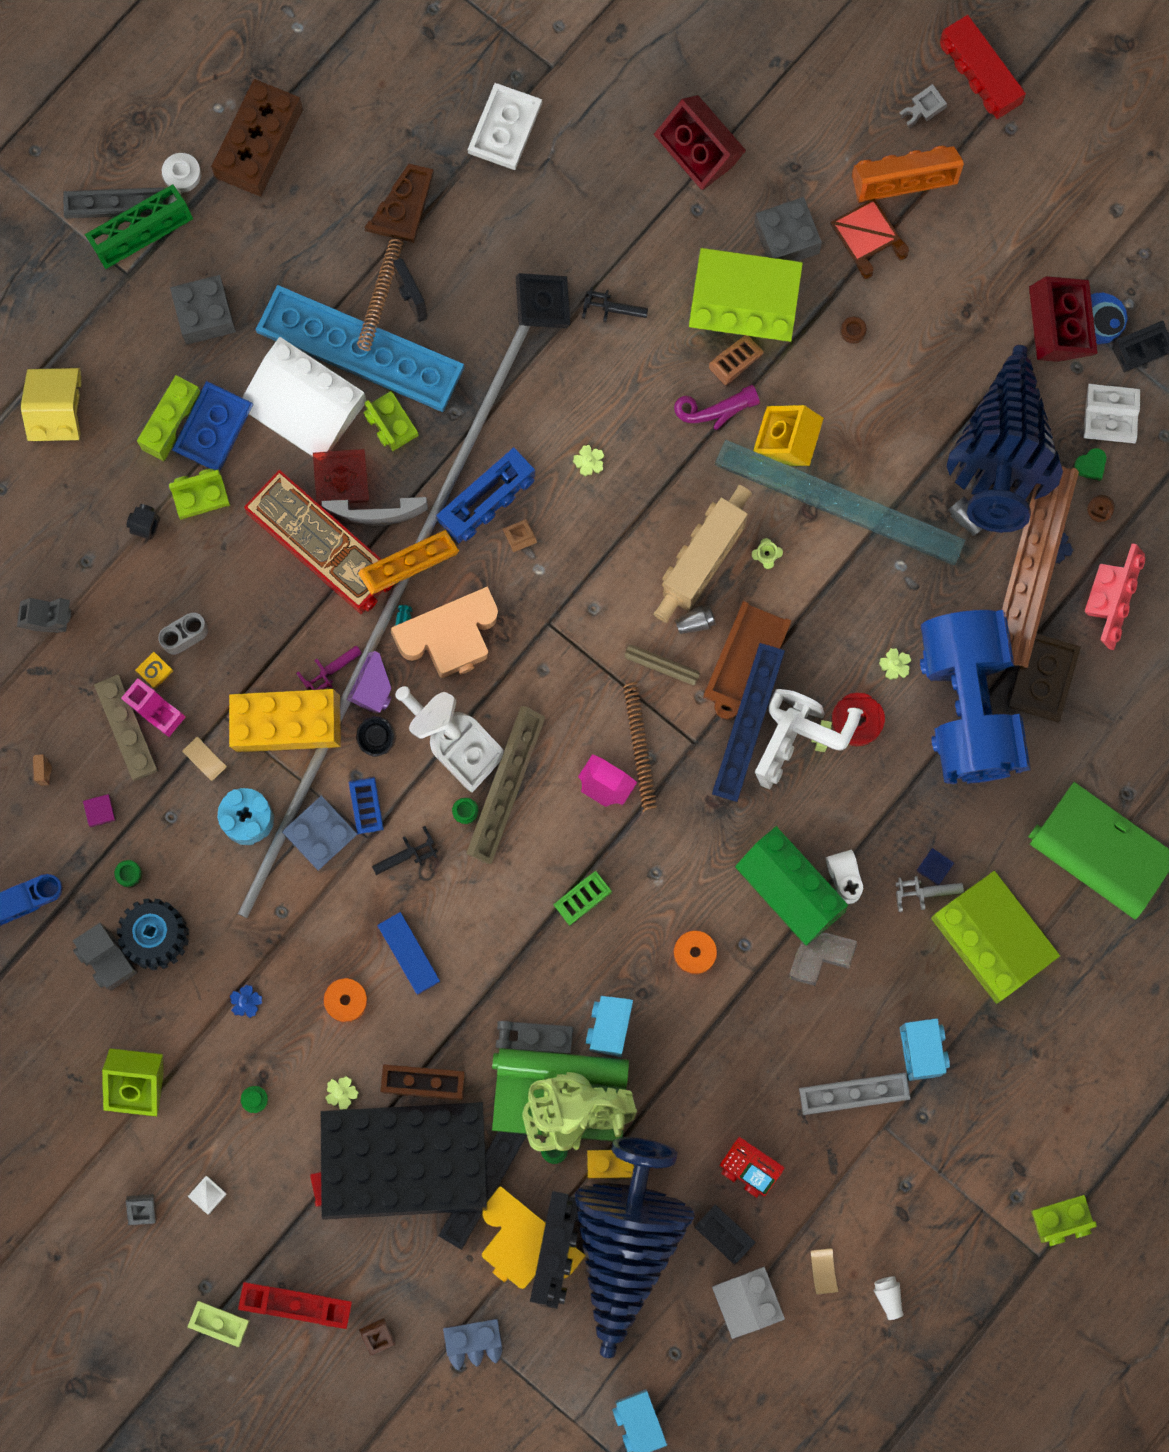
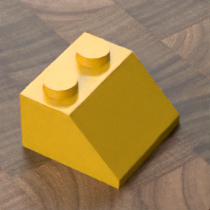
(789, 434)

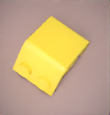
(51, 404)

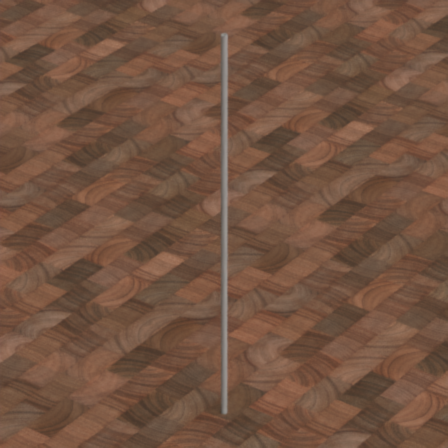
(385, 616)

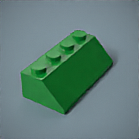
(791, 886)

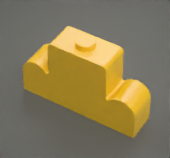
(518, 1243)

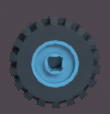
(153, 934)

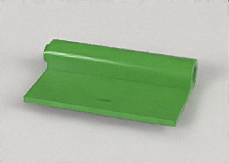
(1103, 850)
(522, 1068)

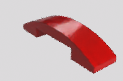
(294, 1305)

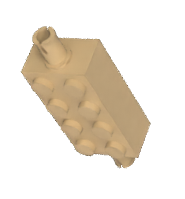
(704, 555)

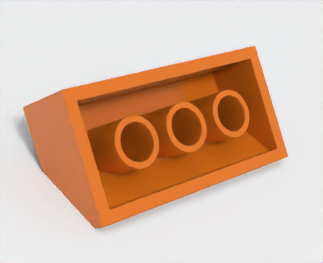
(907, 173)

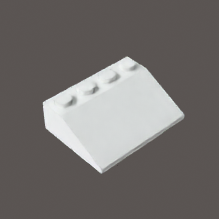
(302, 399)

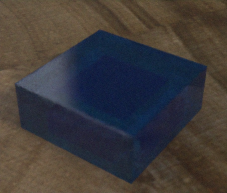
(935, 866)

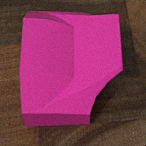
(605, 782)

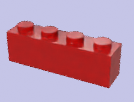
(982, 67)

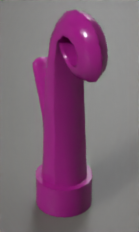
(723, 410)

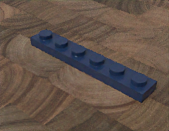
(748, 722)

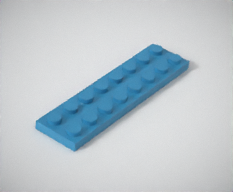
(334, 339)

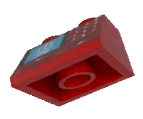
(750, 1167)

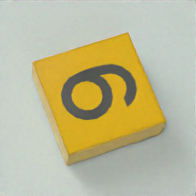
(154, 670)

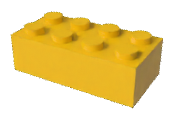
(284, 720)

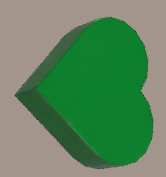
(1092, 464)

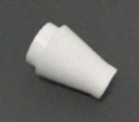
(889, 1296)

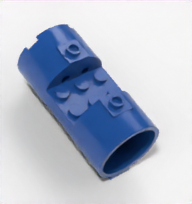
(965, 650)

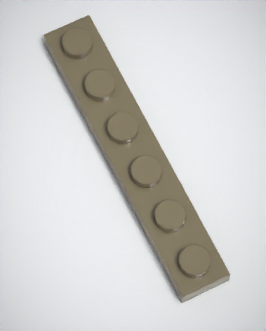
(505, 785)

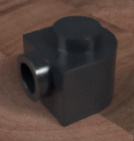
(143, 521)

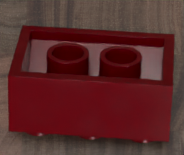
(699, 141)
(1062, 319)

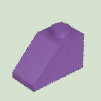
(371, 686)

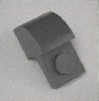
(44, 615)

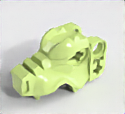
(570, 1108)

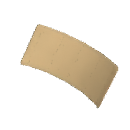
(204, 758)
(824, 1271)

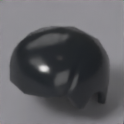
(376, 736)

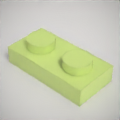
(218, 1323)

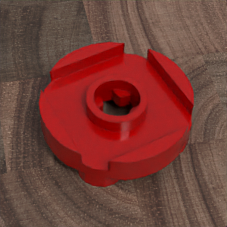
(872, 712)

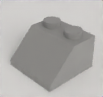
(748, 1302)

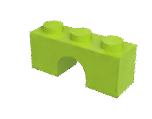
(160, 431)

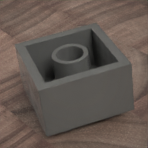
(788, 231)
(203, 309)

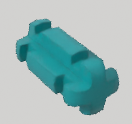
(404, 614)

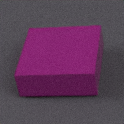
(99, 810)

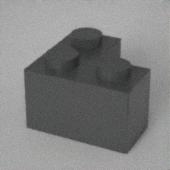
(103, 953)

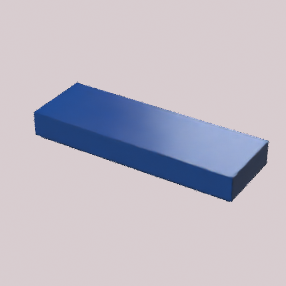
(408, 953)

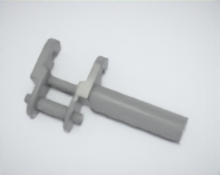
(930, 891)

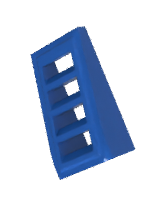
(369, 781)

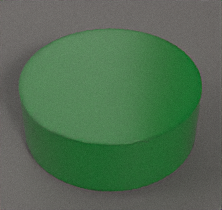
(128, 873)

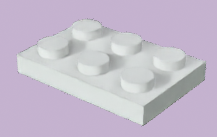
(505, 126)

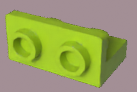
(391, 420)
(199, 493)
(1063, 1219)

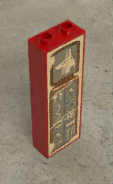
(315, 539)

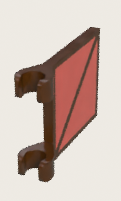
(867, 232)

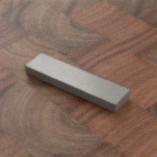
(854, 1093)

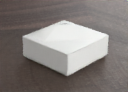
(207, 1195)

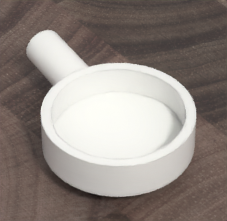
(181, 171)

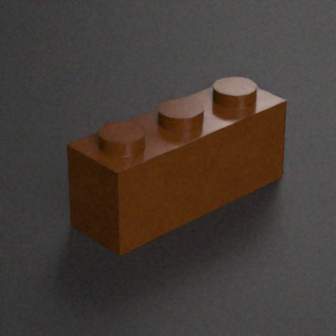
(423, 1082)

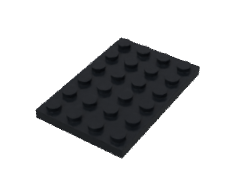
(403, 1161)

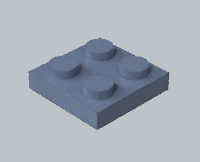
(319, 833)

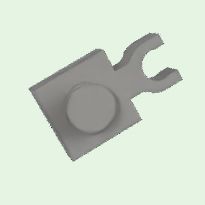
(927, 104)

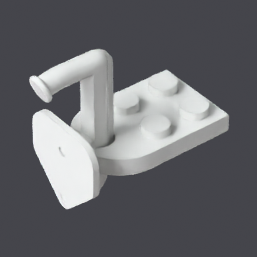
(794, 722)
(467, 748)

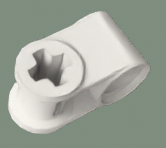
(845, 872)

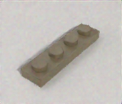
(126, 728)

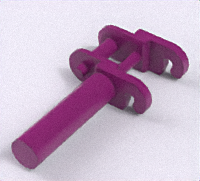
(330, 669)

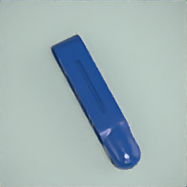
(28, 897)

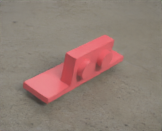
(1112, 594)

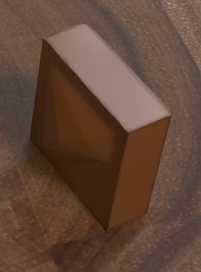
(377, 1337)

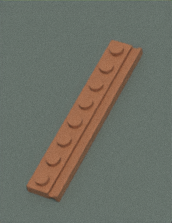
(1035, 565)

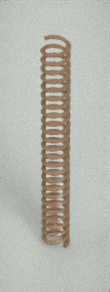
(379, 296)
(639, 745)

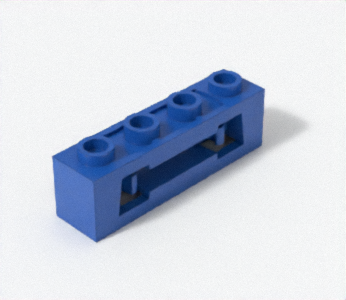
(516, 467)

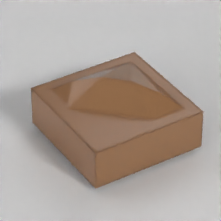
(519, 535)
(42, 770)

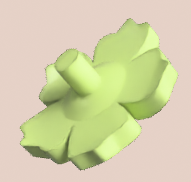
(589, 460)
(895, 665)
(341, 1092)

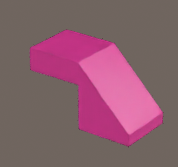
(153, 707)

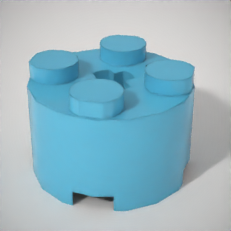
(238, 803)

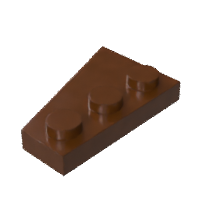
(404, 206)

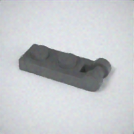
(535, 1037)

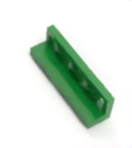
(141, 229)

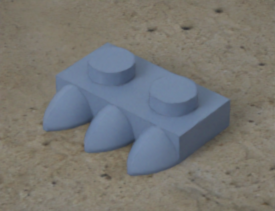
(473, 1340)

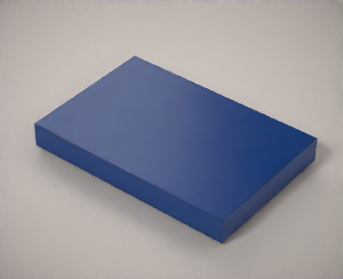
(212, 426)

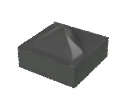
(141, 1209)

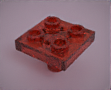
(339, 467)

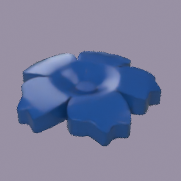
(245, 1001)

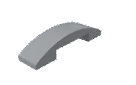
(408, 509)

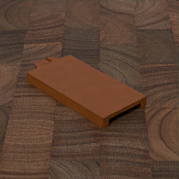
(737, 657)

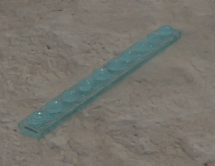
(840, 502)

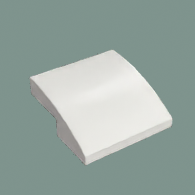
(1111, 413)

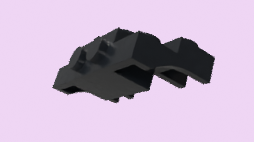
(554, 1251)

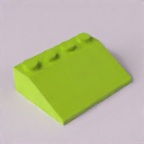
(745, 294)
(995, 937)

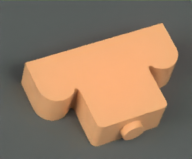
(449, 633)

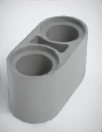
(185, 637)

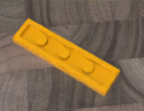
(408, 562)

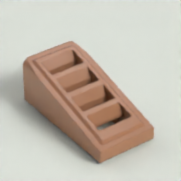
(727, 377)

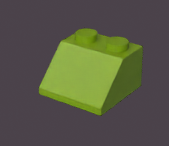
(132, 1082)

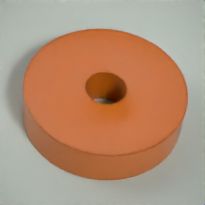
(692, 964)
(342, 988)

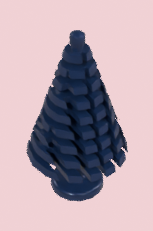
(1005, 446)
(628, 1238)

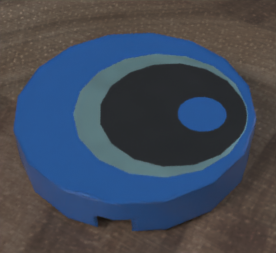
(1108, 316)

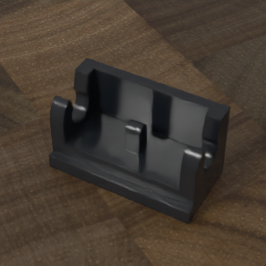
(1142, 346)
(724, 1234)

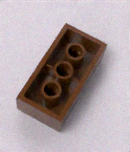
(256, 140)

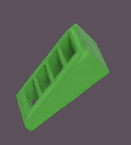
(599, 882)

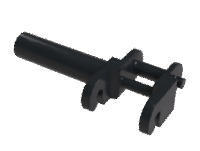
(612, 306)
(406, 854)

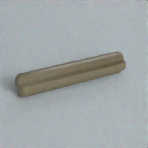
(662, 664)

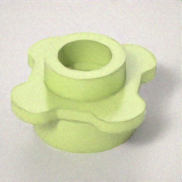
(767, 546)

